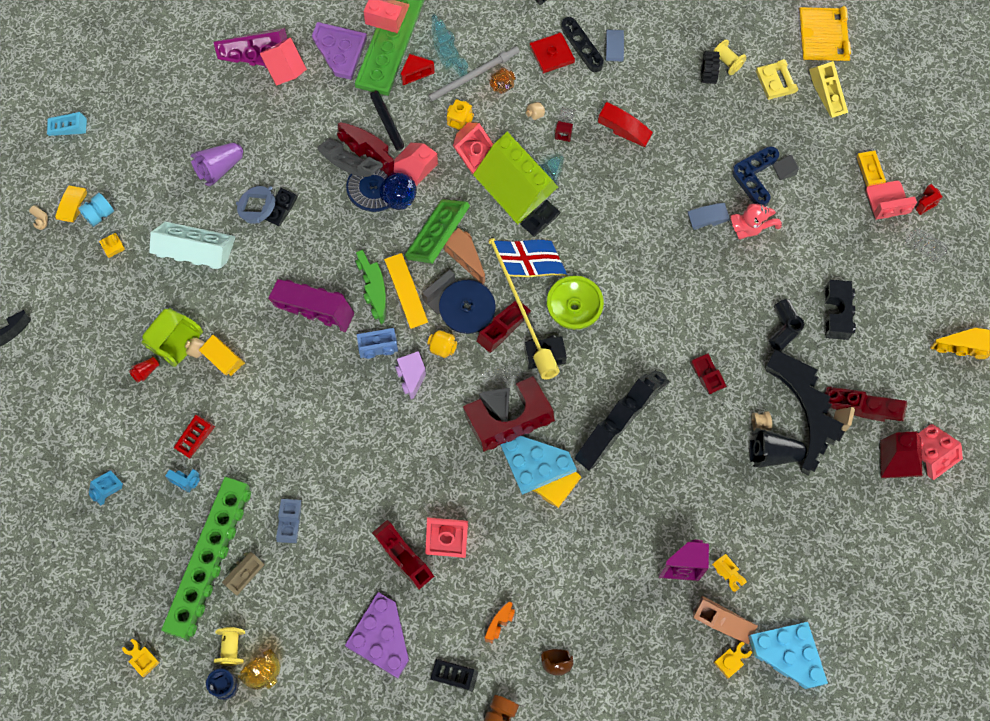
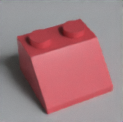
(385, 14)

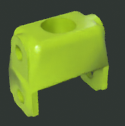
(169, 334)

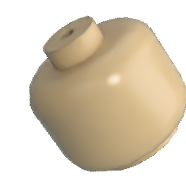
(535, 110)
(193, 346)

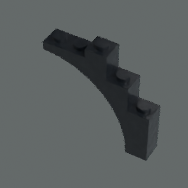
(800, 380)
(623, 413)

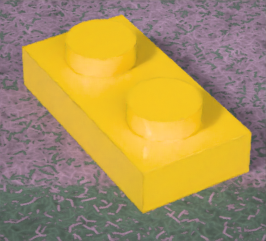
(870, 168)

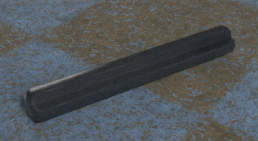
(387, 120)

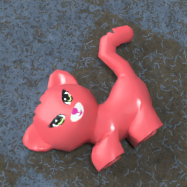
(753, 221)

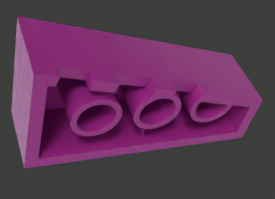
(312, 303)

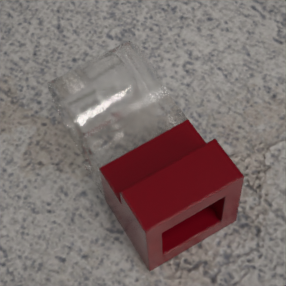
(565, 124)

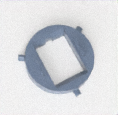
(256, 192)

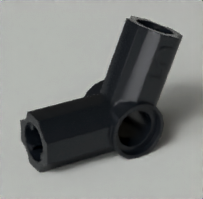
(788, 317)

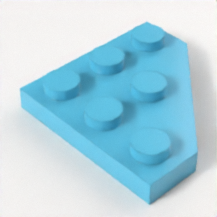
(536, 463)
(791, 653)

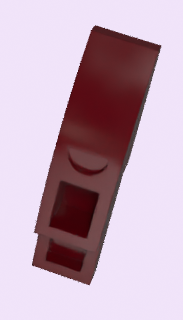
(366, 143)
(867, 406)

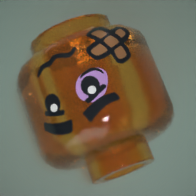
(502, 80)

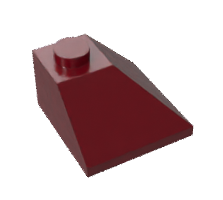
(901, 455)

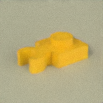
(142, 659)
(730, 661)

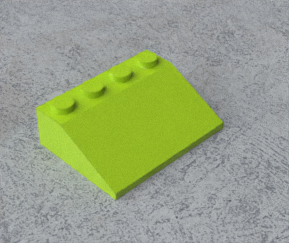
(514, 178)

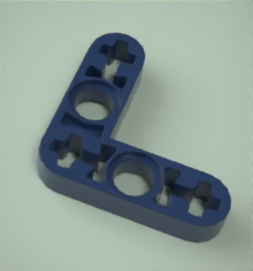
(750, 170)

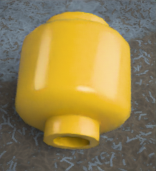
(442, 344)

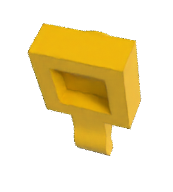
(728, 570)

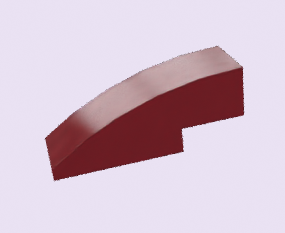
(502, 326)

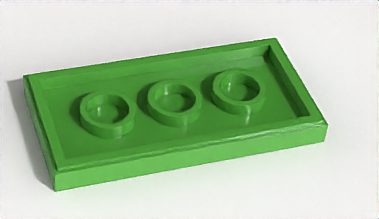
(437, 231)

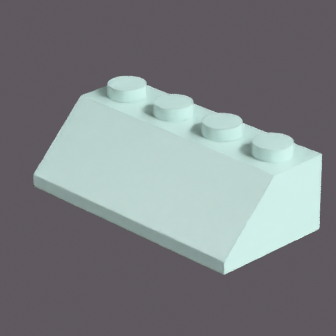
(191, 244)

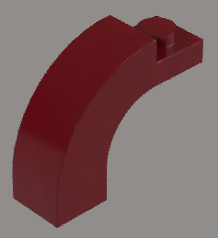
(402, 556)

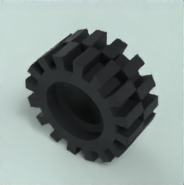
(710, 67)

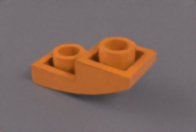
(502, 617)

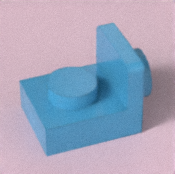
(182, 481)
(104, 487)

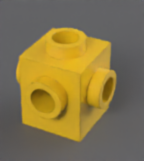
(459, 114)

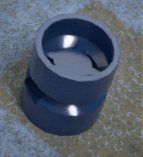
(222, 684)

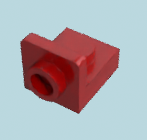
(930, 200)

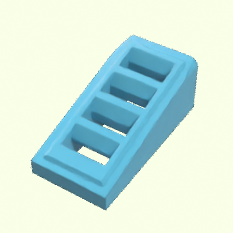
(77, 127)

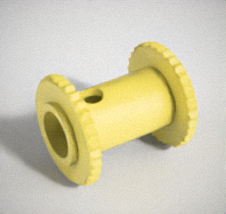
(729, 57)
(229, 646)

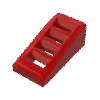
(198, 440)

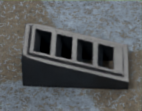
(472, 677)

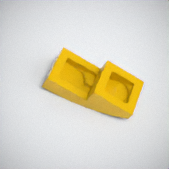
(69, 204)

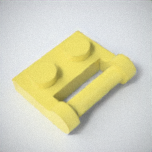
(771, 82)

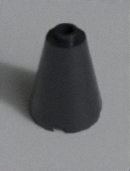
(774, 449)

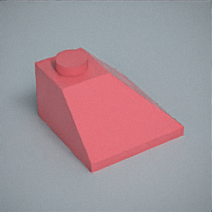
(472, 145)
(416, 161)

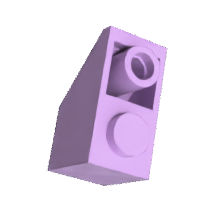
(412, 371)

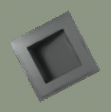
(786, 167)

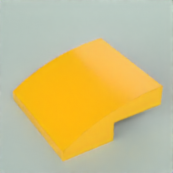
(558, 490)

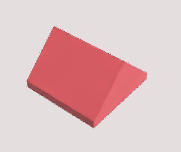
(283, 61)
(446, 537)

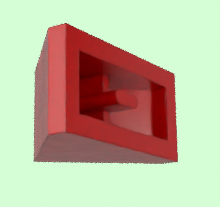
(416, 68)

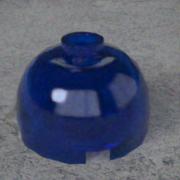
(398, 191)

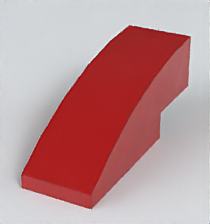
(624, 124)

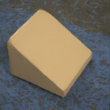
(845, 416)

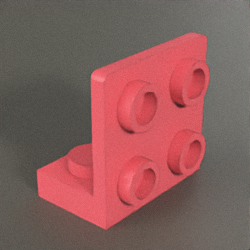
(939, 451)

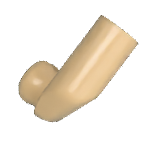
(41, 217)

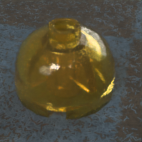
(261, 671)

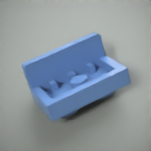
(377, 343)

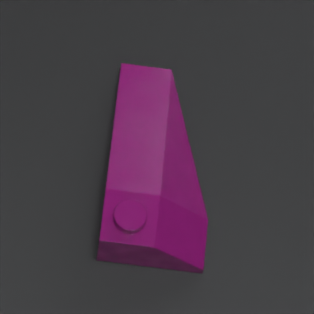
(247, 47)

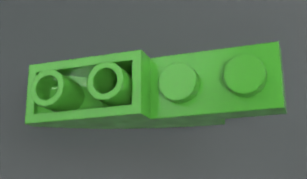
(374, 288)

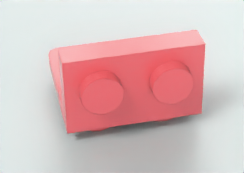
(889, 200)

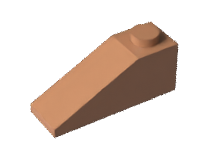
(463, 251)

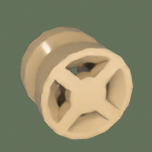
(762, 420)

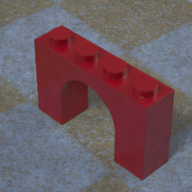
(493, 433)

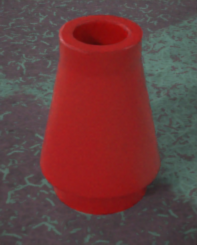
(143, 369)

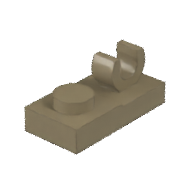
(243, 573)

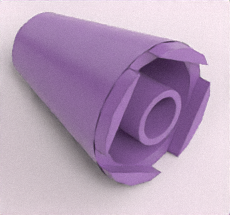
(216, 161)

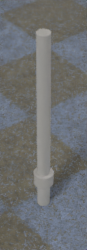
(502, 58)

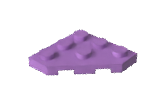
(339, 48)
(381, 637)

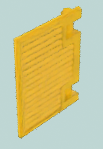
(823, 34)

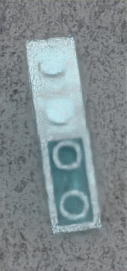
(445, 49)

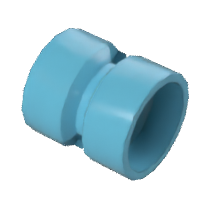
(96, 209)

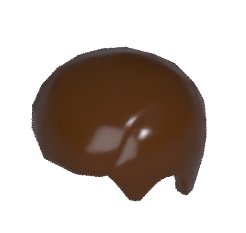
(557, 661)

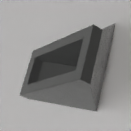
(497, 403)

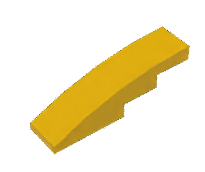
(406, 291)

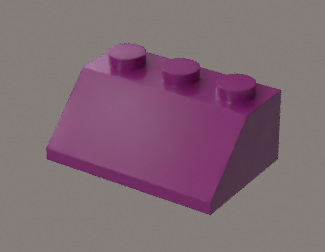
(688, 562)

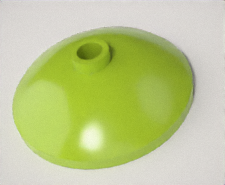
(577, 292)

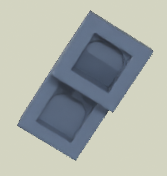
(614, 45)
(707, 215)
(289, 521)

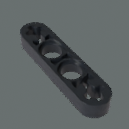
(580, 45)

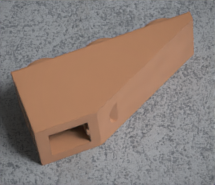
(723, 620)

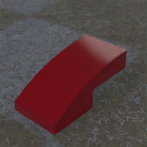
(707, 374)

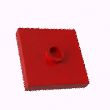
(552, 52)

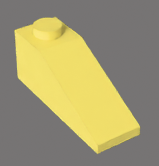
(829, 88)

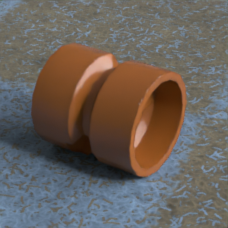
(501, 709)

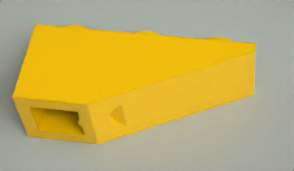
(969, 342)

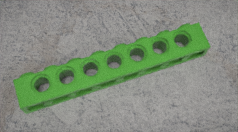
(229, 489)

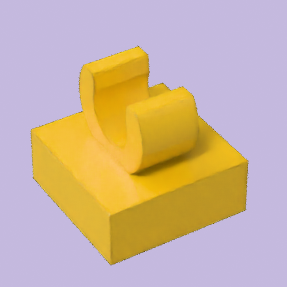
(112, 245)

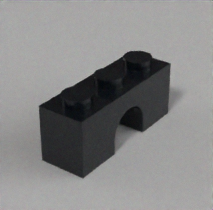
(841, 295)

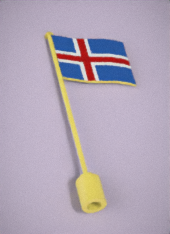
(531, 259)

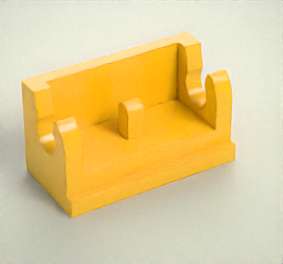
(221, 356)

